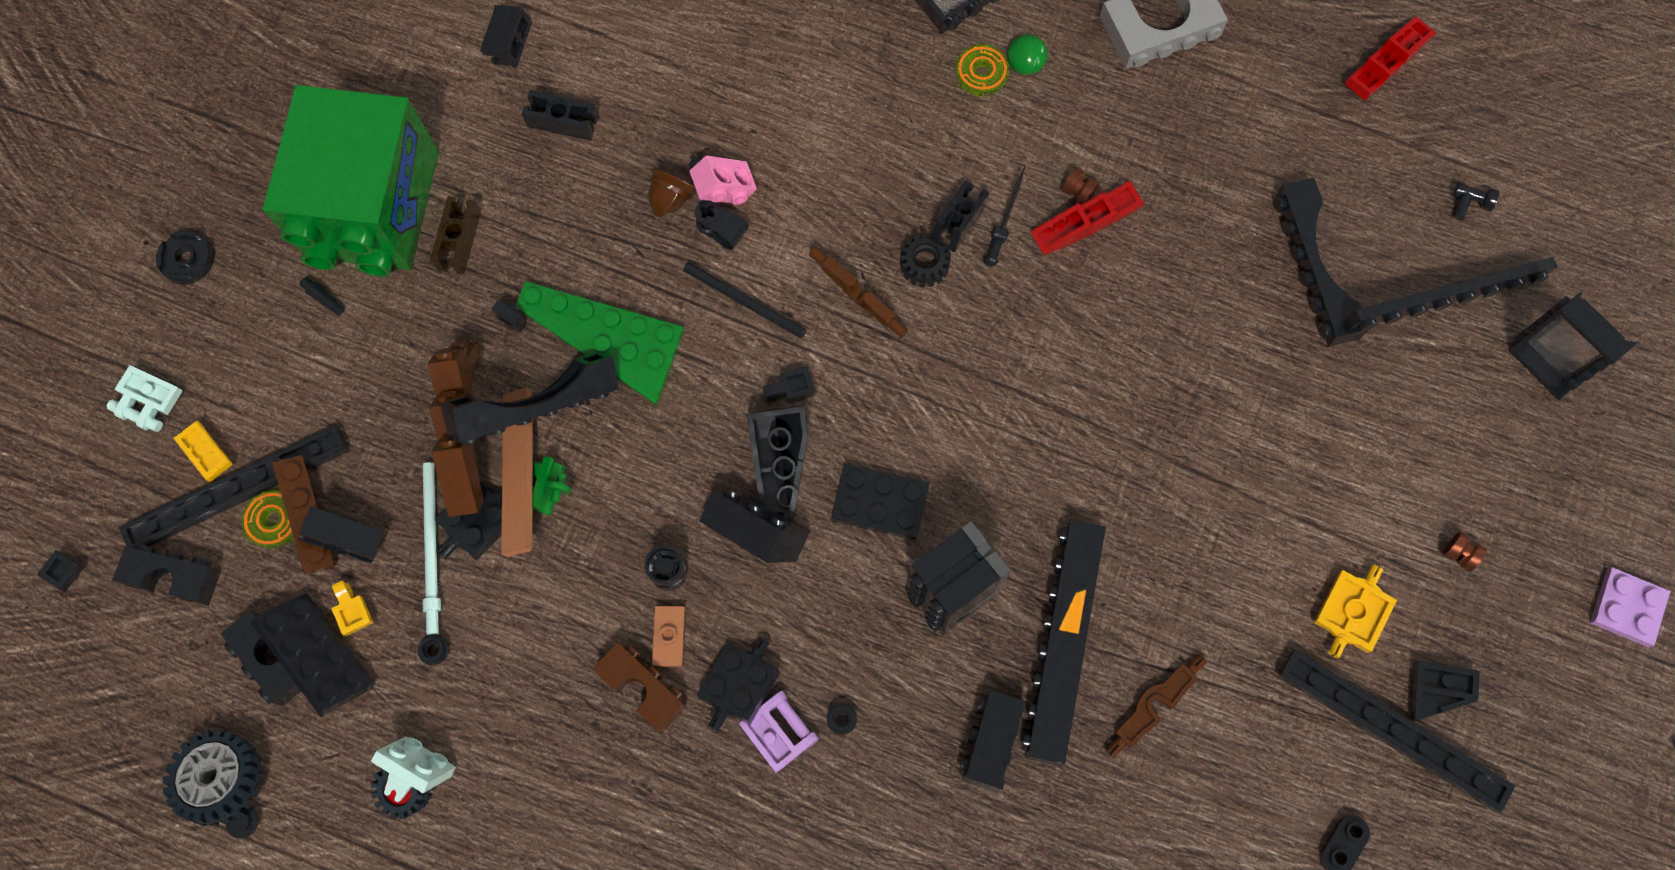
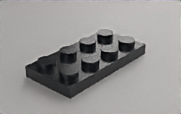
(313, 654)

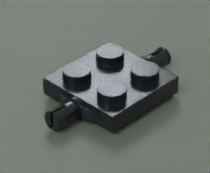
(474, 531)
(738, 684)

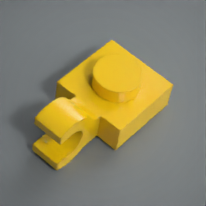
(351, 612)

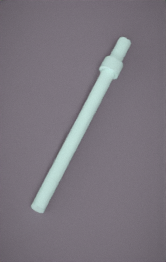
(431, 603)

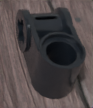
(723, 227)

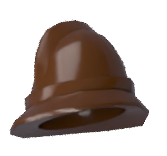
(668, 192)

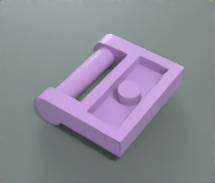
(772, 740)

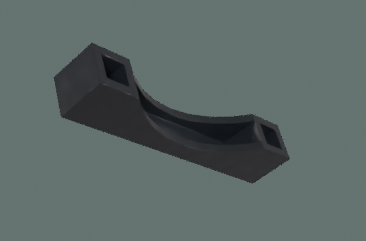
(1299, 207)
(584, 379)

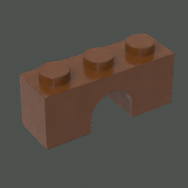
(621, 668)

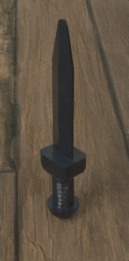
(1000, 235)

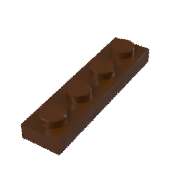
(297, 499)

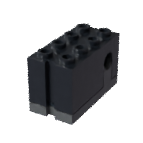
(956, 578)

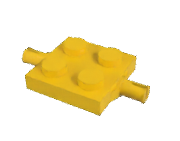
(1355, 611)

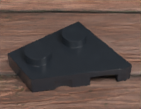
(1441, 688)

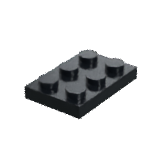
(880, 501)

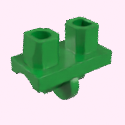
(548, 485)

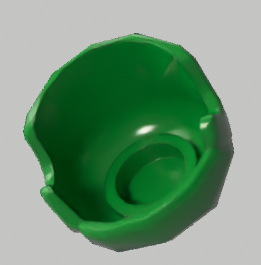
(1027, 54)

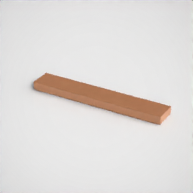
(517, 483)

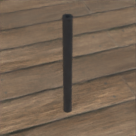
(744, 300)

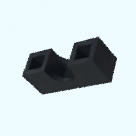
(190, 580)
(249, 647)

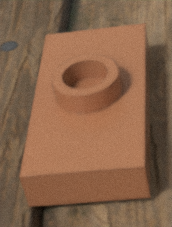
(668, 636)

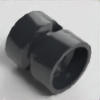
(665, 568)

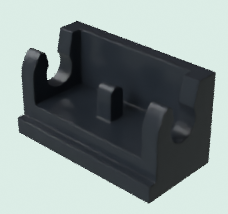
(506, 35)

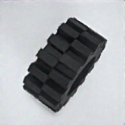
(919, 274)

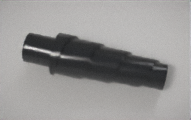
(317, 292)

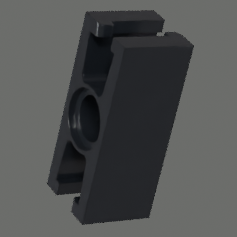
(558, 105)
(959, 216)
(340, 535)

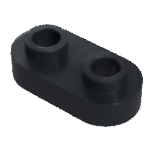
(1343, 842)

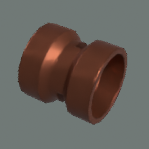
(1080, 186)
(1464, 551)

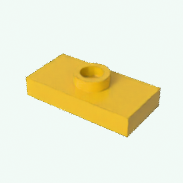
(203, 451)

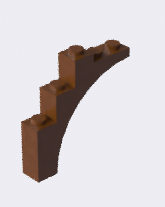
(454, 462)

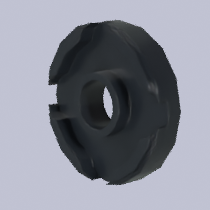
(195, 267)

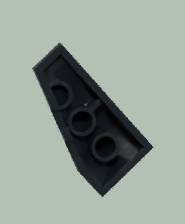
(778, 455)

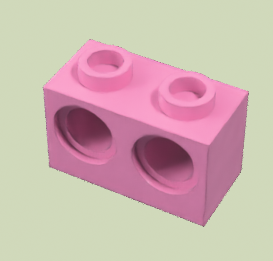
(723, 180)

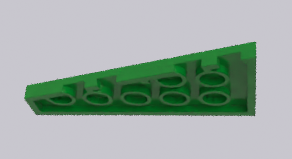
(639, 344)

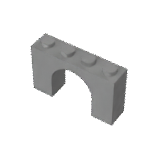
(1140, 43)

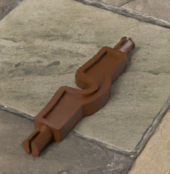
(865, 299)
(1144, 716)

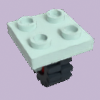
(407, 776)

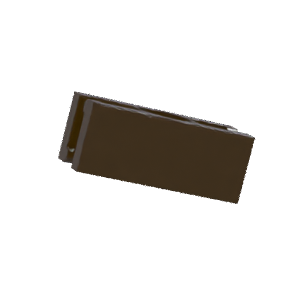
(463, 243)

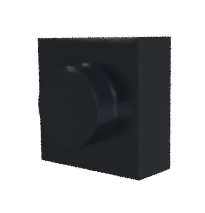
(509, 315)
(60, 571)

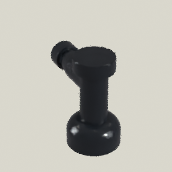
(1466, 194)

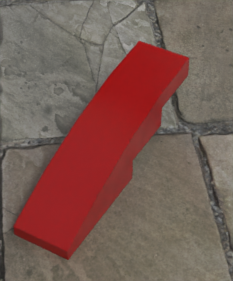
(1390, 58)
(1087, 218)

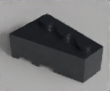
(754, 527)
(992, 741)

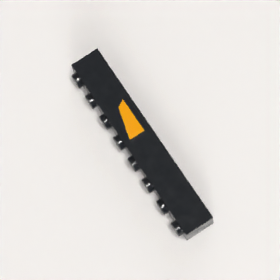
(1064, 644)

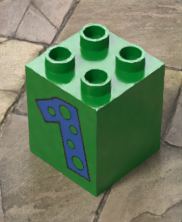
(352, 179)

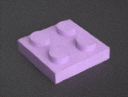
(1630, 607)

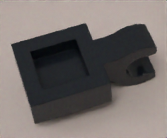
(794, 385)

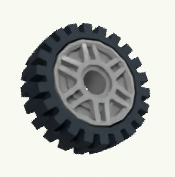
(190, 783)

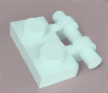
(148, 390)

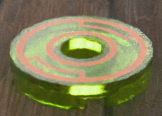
(986, 57)
(255, 518)

